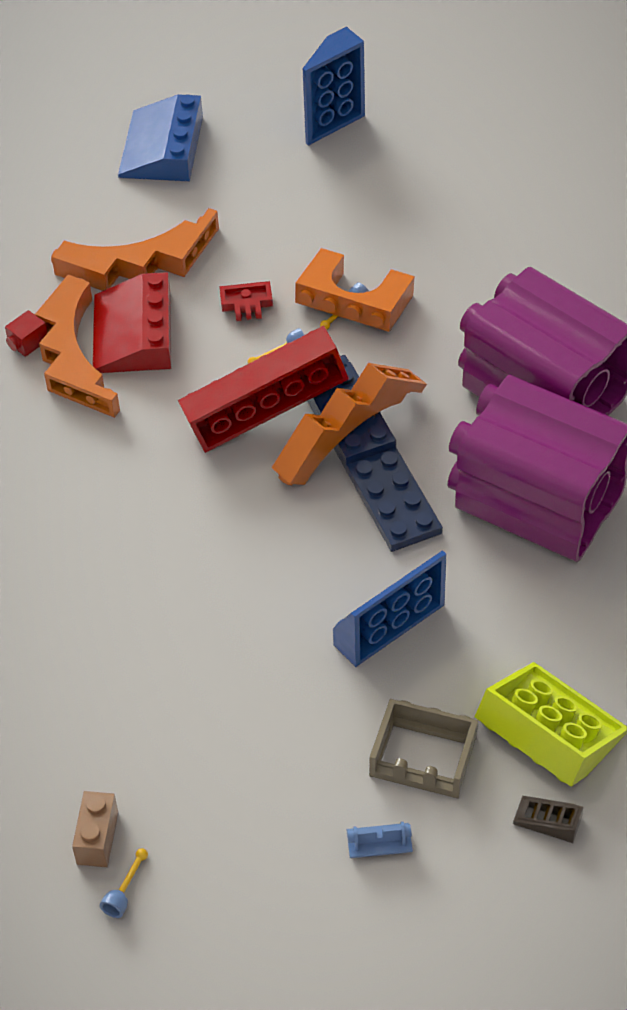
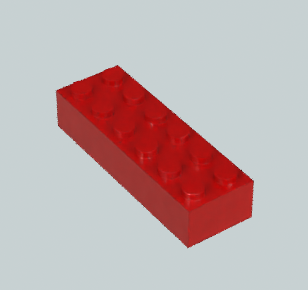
(264, 389)

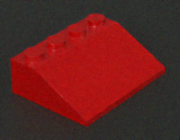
(133, 325)

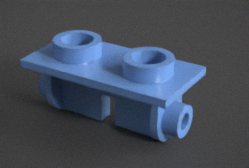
(379, 840)

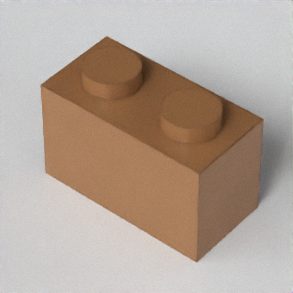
(95, 829)

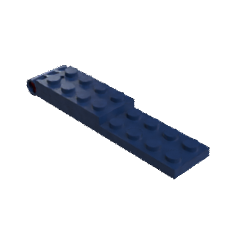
(382, 476)

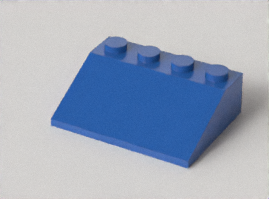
(334, 85)
(163, 139)
(392, 611)

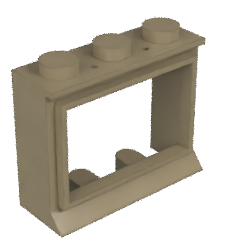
(430, 722)

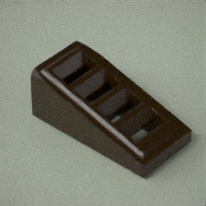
(554, 829)

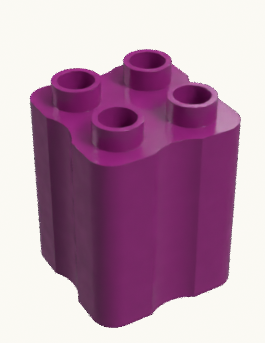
(547, 339)
(539, 466)

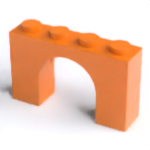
(374, 308)

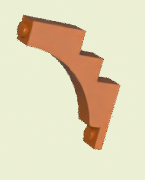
(171, 251)
(70, 371)
(318, 434)

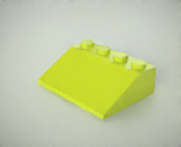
(550, 722)

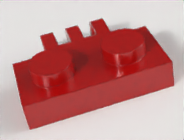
(246, 298)

